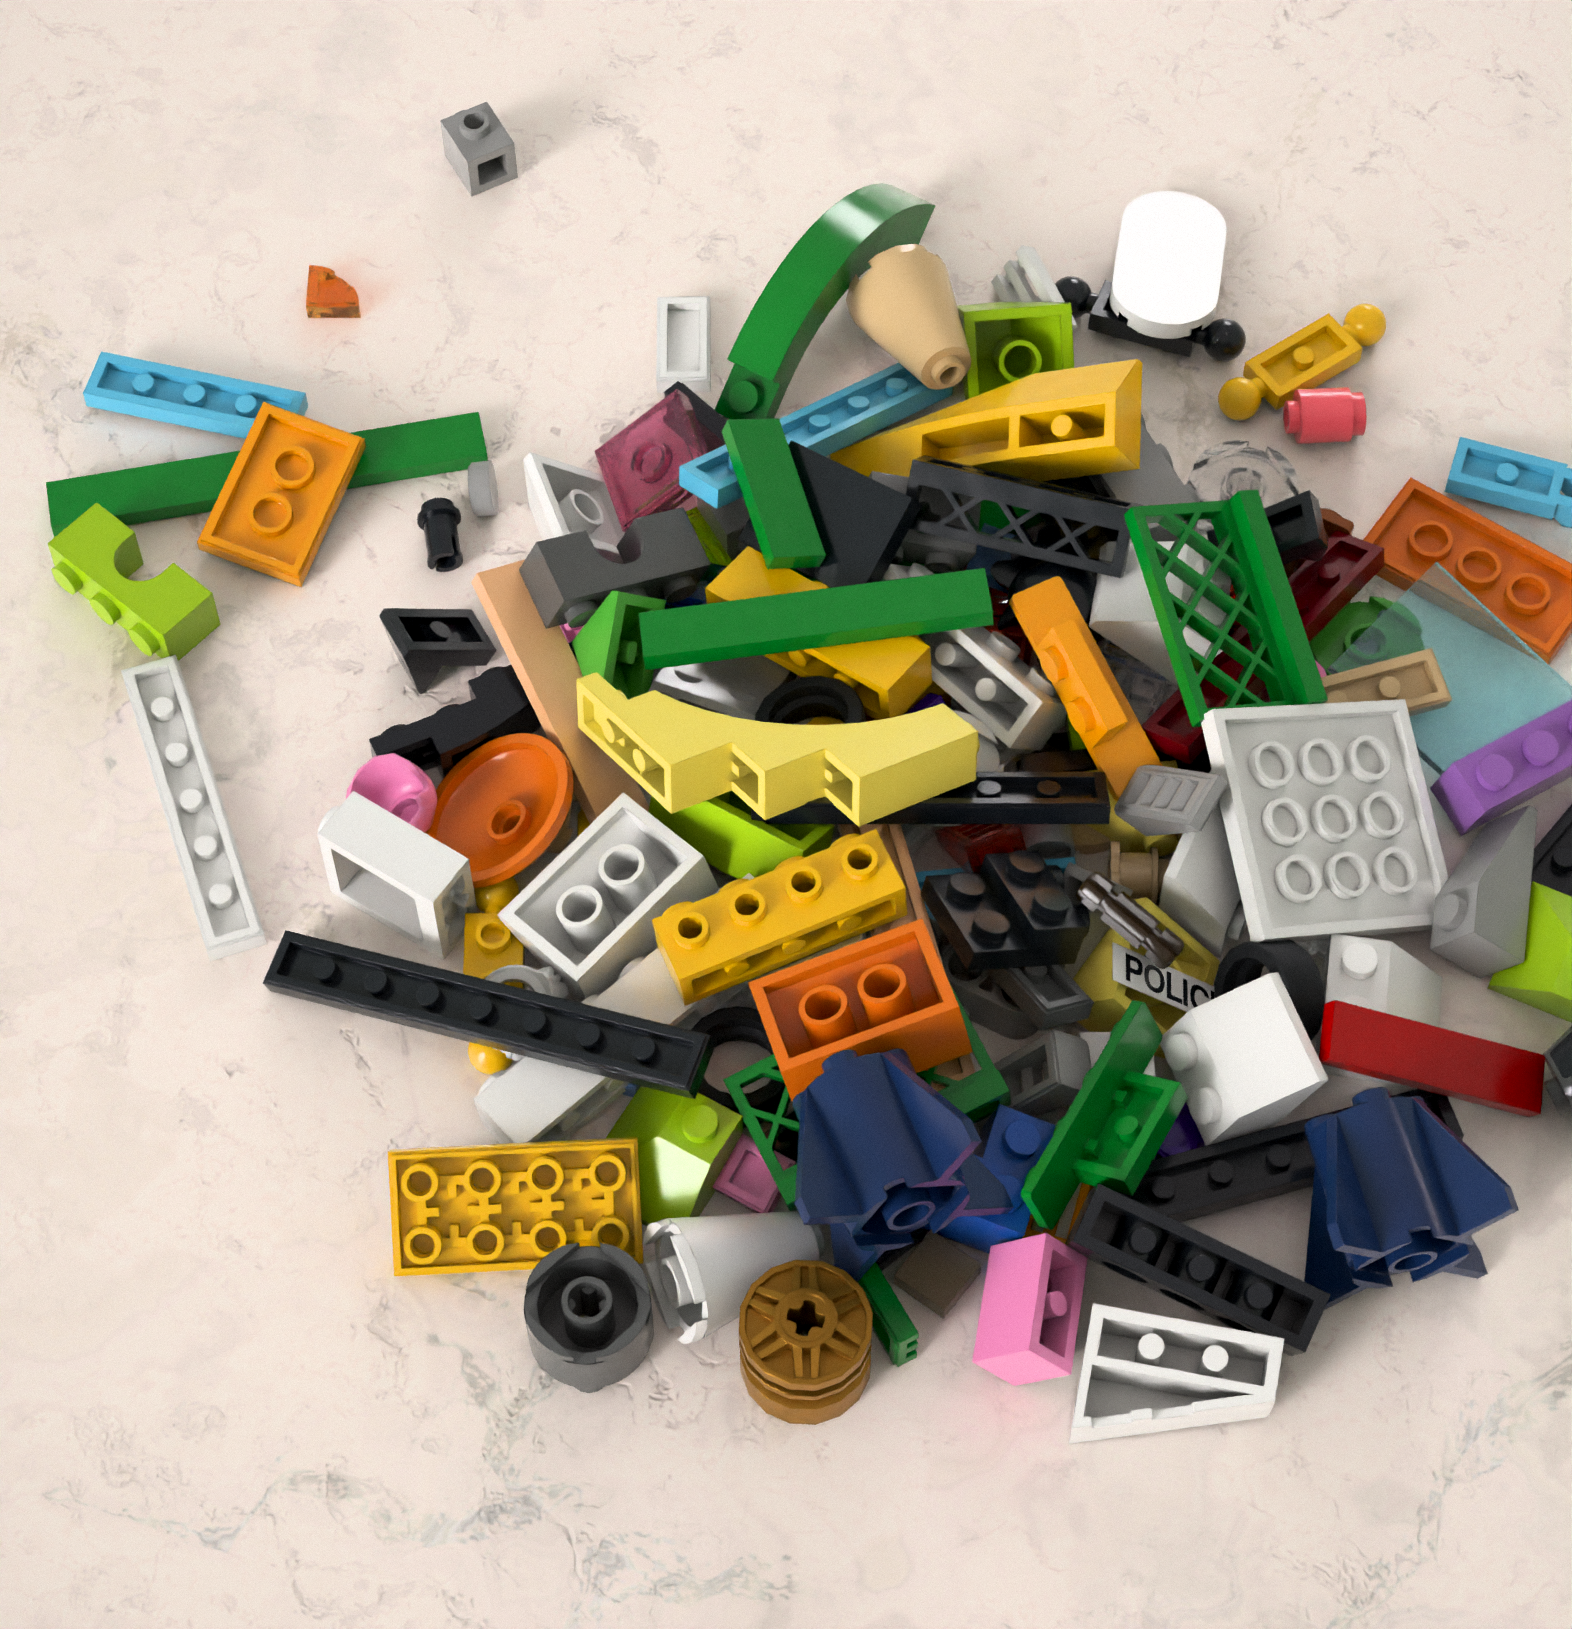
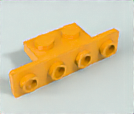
(1083, 682)

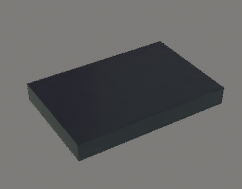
(855, 519)

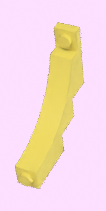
(698, 754)

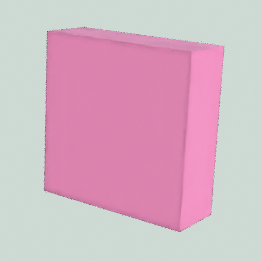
(748, 1179)

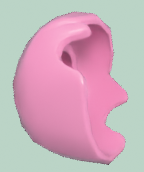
(398, 788)

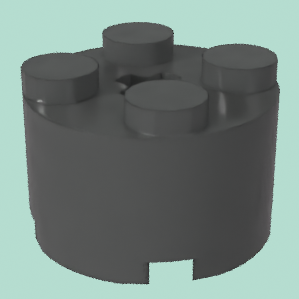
(617, 1323)

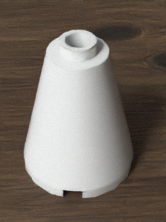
(712, 1261)

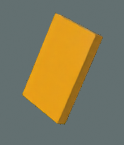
(281, 494)

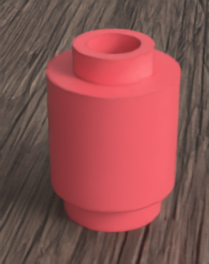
(1325, 415)

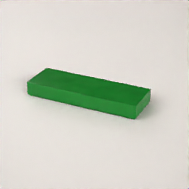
(773, 493)

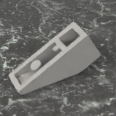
(1486, 900)

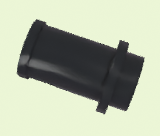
(440, 522)

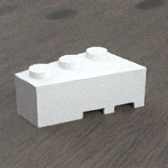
(1169, 1375)

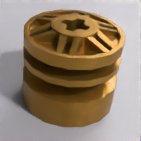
(813, 1374)

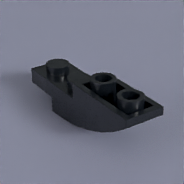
(444, 739)

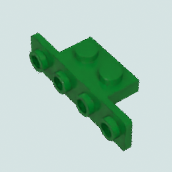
(1111, 1123)

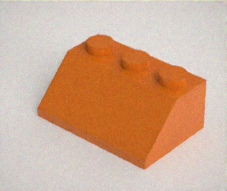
(865, 1000)

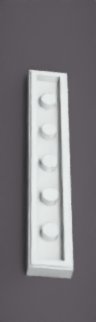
(193, 808)

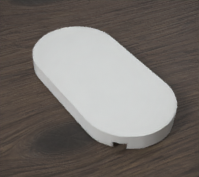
(1168, 264)

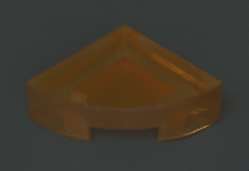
(330, 295)

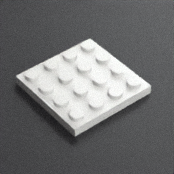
(1327, 819)

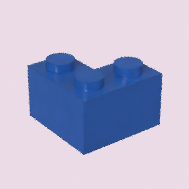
(1009, 1150)

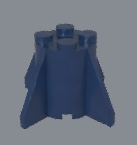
(885, 1158)
(1395, 1197)

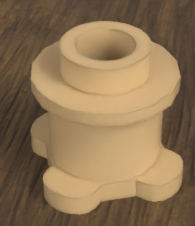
(1137, 871)

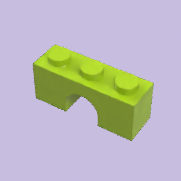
(160, 614)

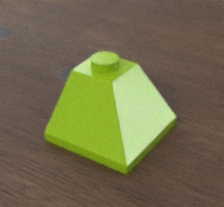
(1014, 342)
(1546, 973)
(679, 1149)

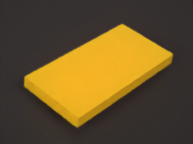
(511, 1203)

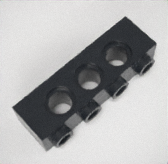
(1196, 1269)

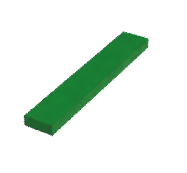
(815, 618)

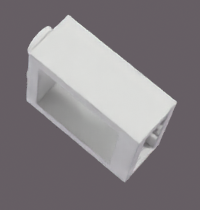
(397, 873)

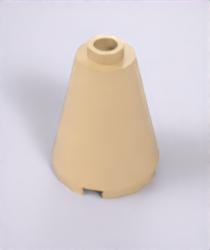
(912, 314)

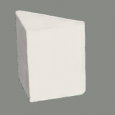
(571, 501)

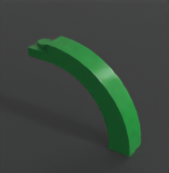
(809, 287)

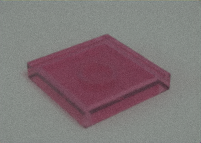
(646, 456)

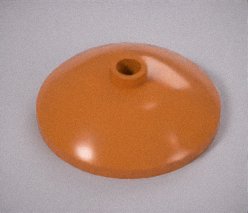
(504, 805)

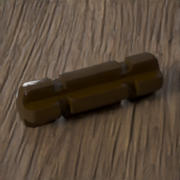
(1130, 920)

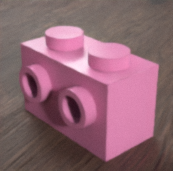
(1030, 1310)

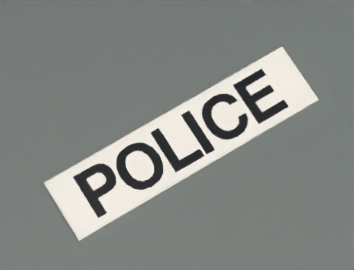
(1162, 984)

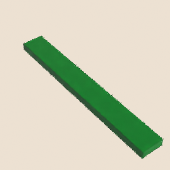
(195, 483)

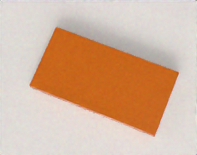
(1503, 570)

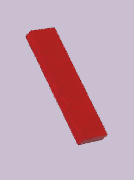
(1431, 1058)

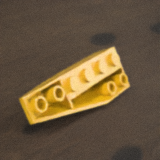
(1030, 428)

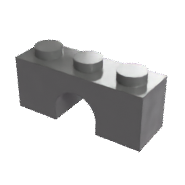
(572, 578)

